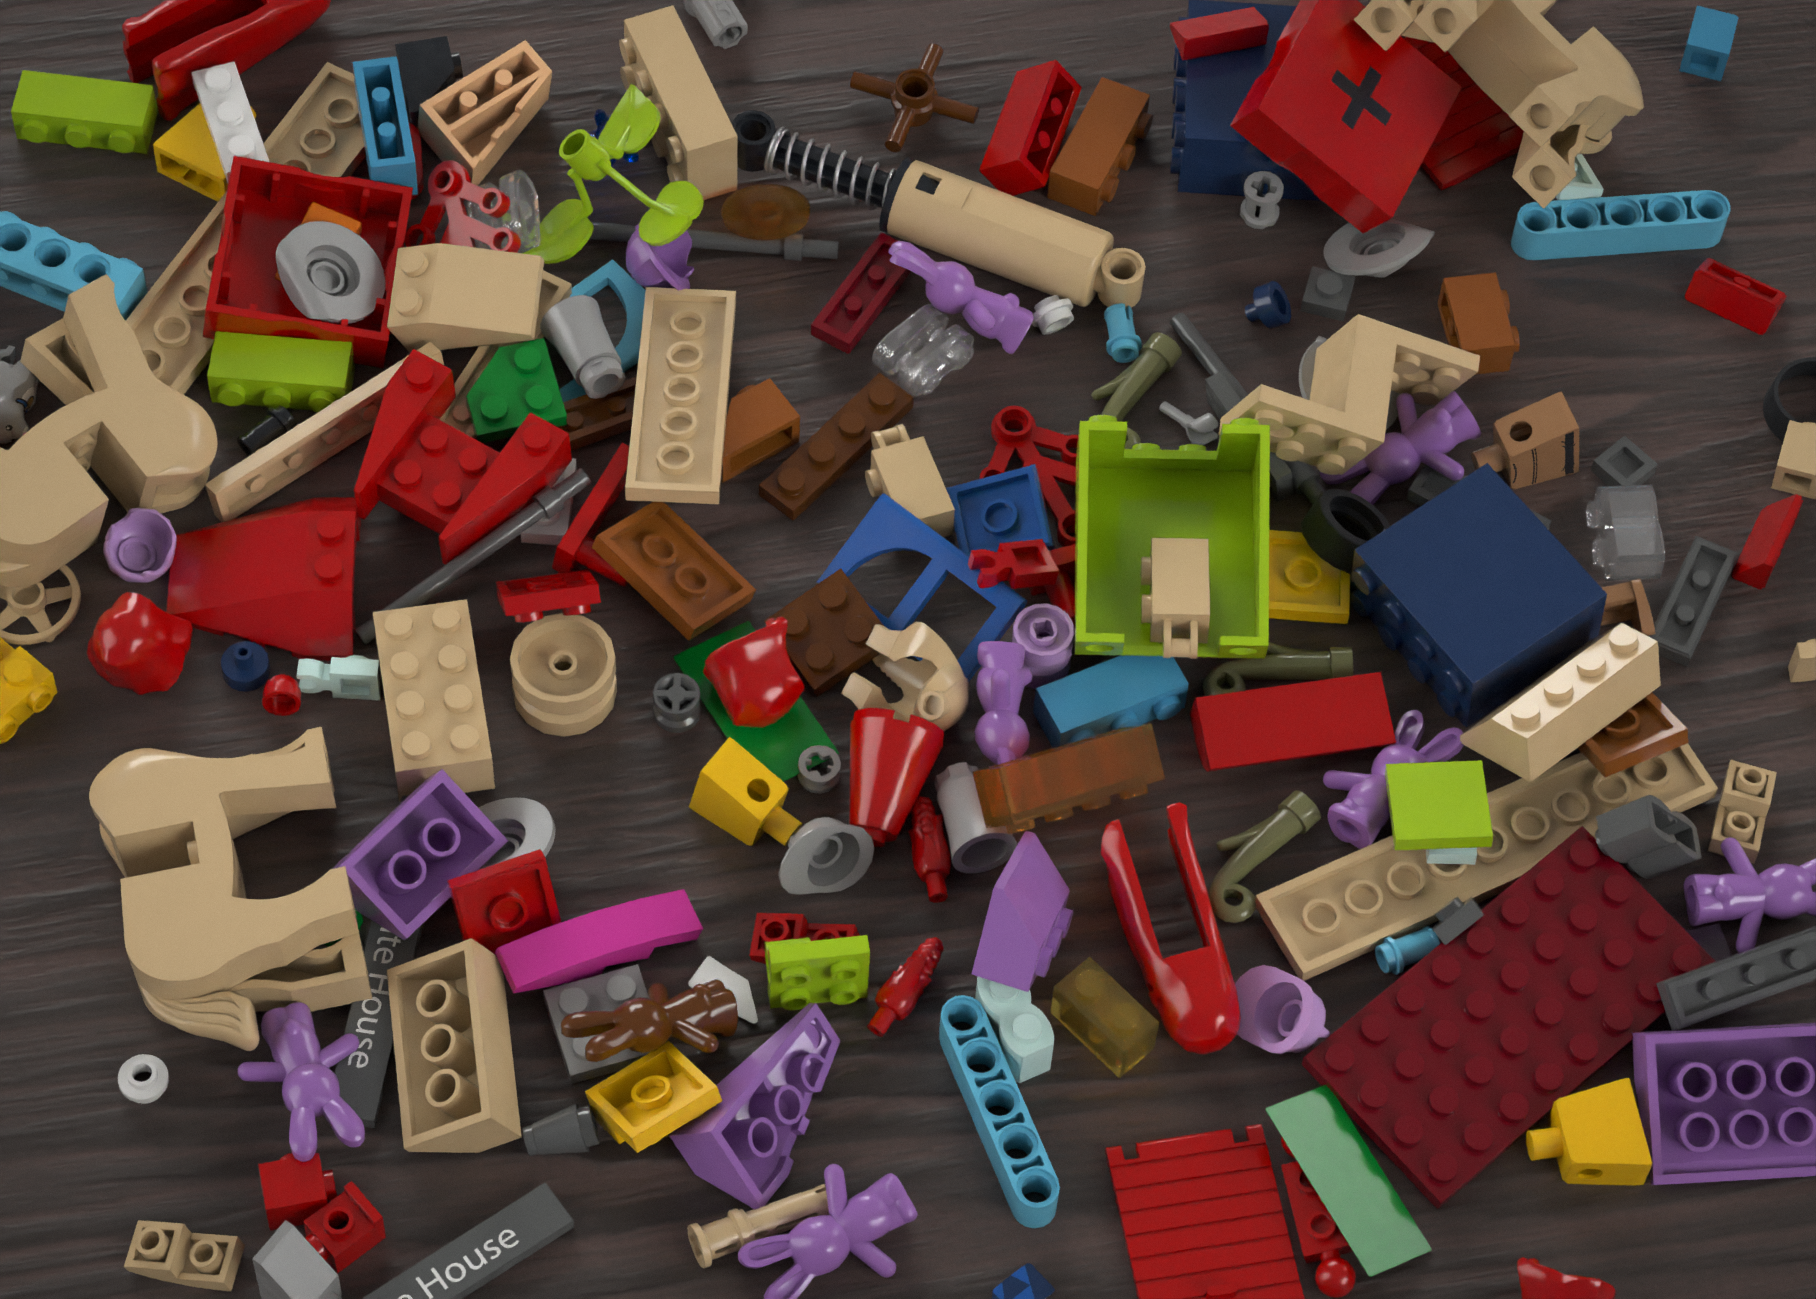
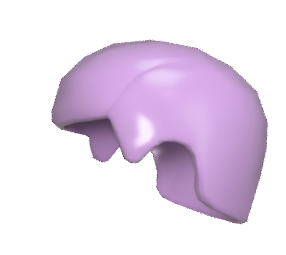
(140, 545)

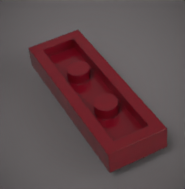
(860, 297)

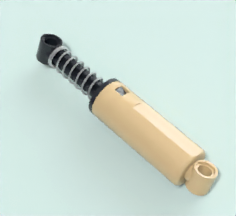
(957, 217)

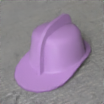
(1279, 1011)

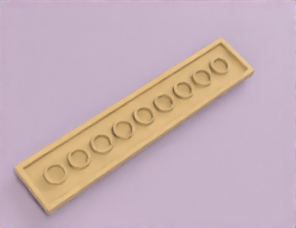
(315, 135)
(1392, 893)

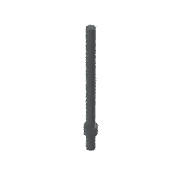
(792, 247)
(1303, 475)
(546, 504)

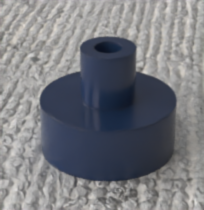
(1269, 305)
(245, 666)

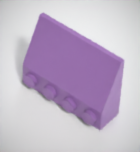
(1728, 1102)

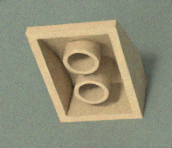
(463, 296)

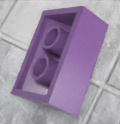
(405, 861)
(1024, 918)

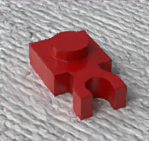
(1018, 562)

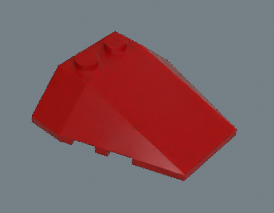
(273, 577)

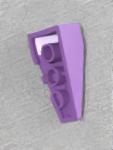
(763, 1108)

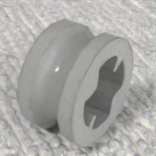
(813, 780)

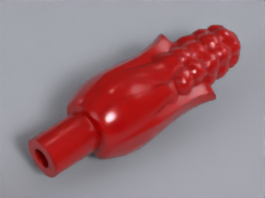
(930, 849)
(905, 986)

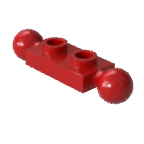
(1318, 1233)

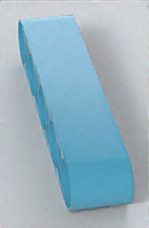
(1620, 225)
(998, 1132)

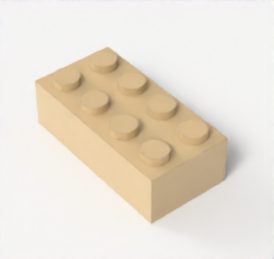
(693, 122)
(433, 696)

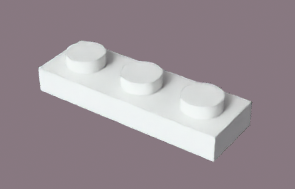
(228, 115)

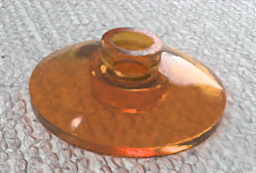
(765, 212)

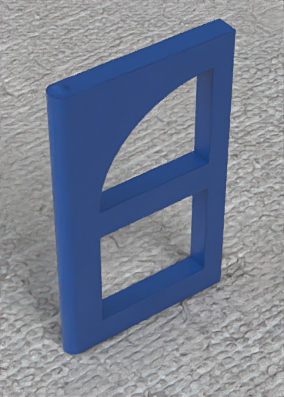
(893, 528)

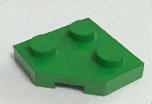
(511, 387)

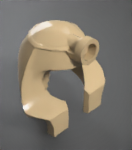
(930, 687)

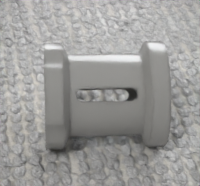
(1254, 197)

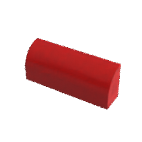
(1292, 721)

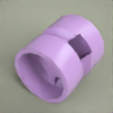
(1047, 640)

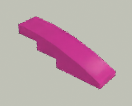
(598, 940)

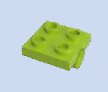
(817, 971)

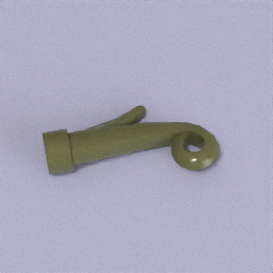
(1156, 358)
(1280, 664)
(1255, 845)

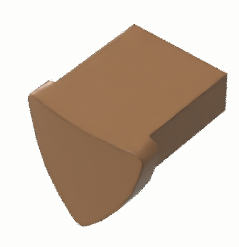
(1628, 602)

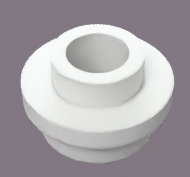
(1052, 314)
(147, 1090)

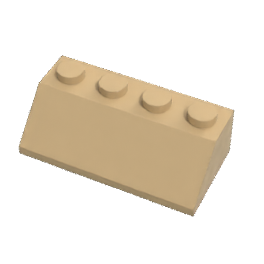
(1569, 703)
(453, 1051)

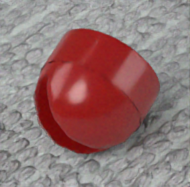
(281, 695)

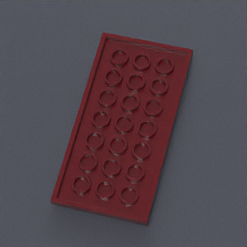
(1506, 1017)

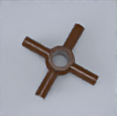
(914, 97)

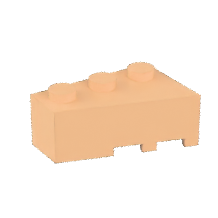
(486, 110)

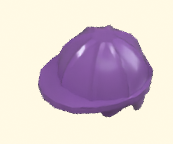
(659, 265)

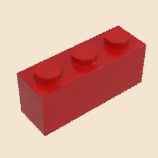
(1030, 128)

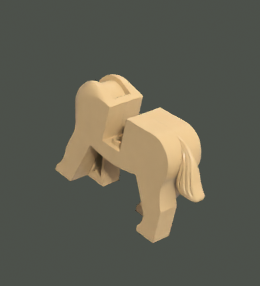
(1552, 89)
(117, 418)
(189, 930)

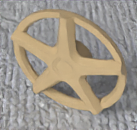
(31, 603)

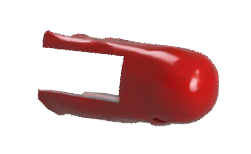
(207, 33)
(1189, 988)

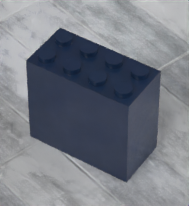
(1208, 96)
(1475, 595)

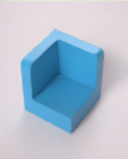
(1709, 43)

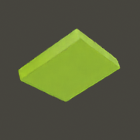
(1438, 805)

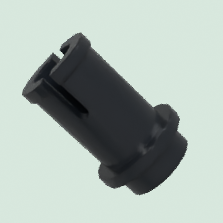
(267, 430)

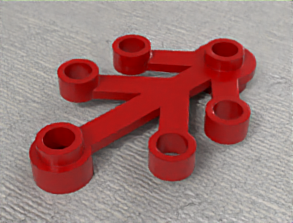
(461, 228)
(1048, 469)

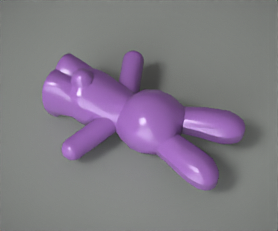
(953, 291)
(1419, 441)
(1000, 686)
(1366, 805)
(1777, 892)
(308, 1083)
(825, 1240)

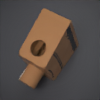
(1533, 443)

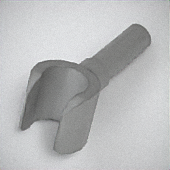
(1198, 430)

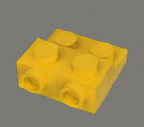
(24, 688)
(652, 1097)

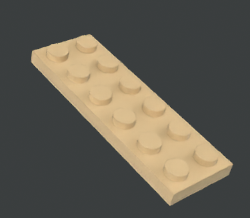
(681, 396)

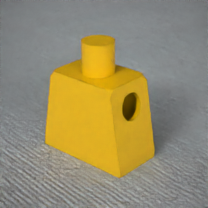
(190, 156)
(743, 796)
(1595, 1137)

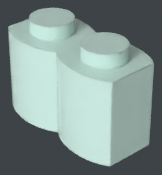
(1019, 1028)

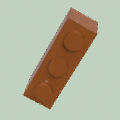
(1100, 147)

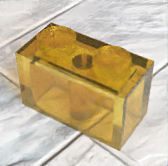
(1104, 1017)

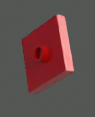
(505, 901)

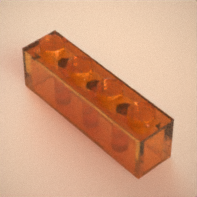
(1067, 777)

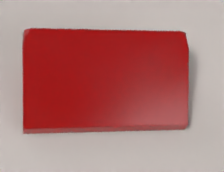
(1220, 33)
(1734, 296)
(1767, 542)

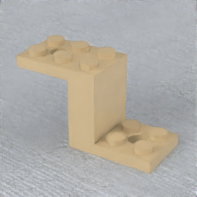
(1353, 391)

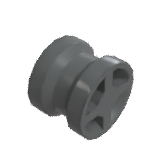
(673, 691)

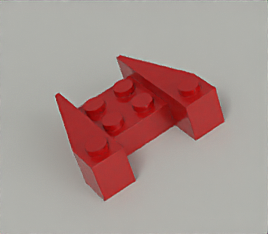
(445, 474)

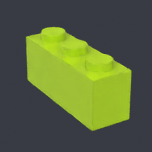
(84, 112)
(279, 371)

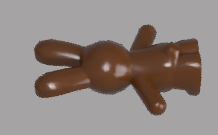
(649, 1022)

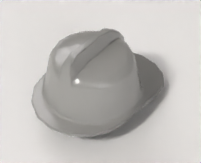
(825, 857)

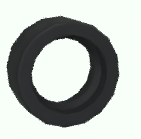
(1339, 525)

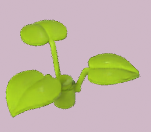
(628, 131)

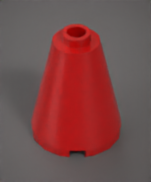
(888, 769)

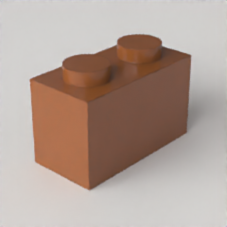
(1477, 320)

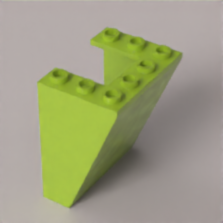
(1178, 493)

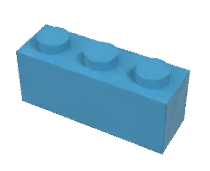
(385, 122)
(1110, 697)

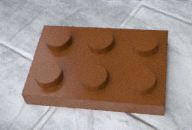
(674, 569)
(1635, 737)

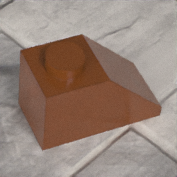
(757, 428)

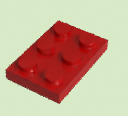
(532, 595)

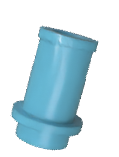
(1123, 341)
(1406, 950)

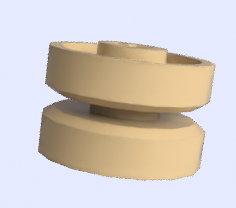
(563, 674)

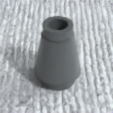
(563, 1132)

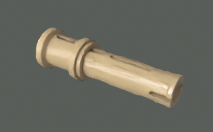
(741, 1227)

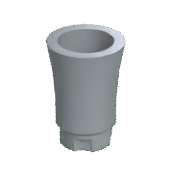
(584, 344)
(971, 843)

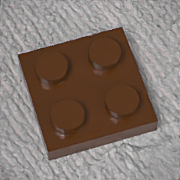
(829, 632)

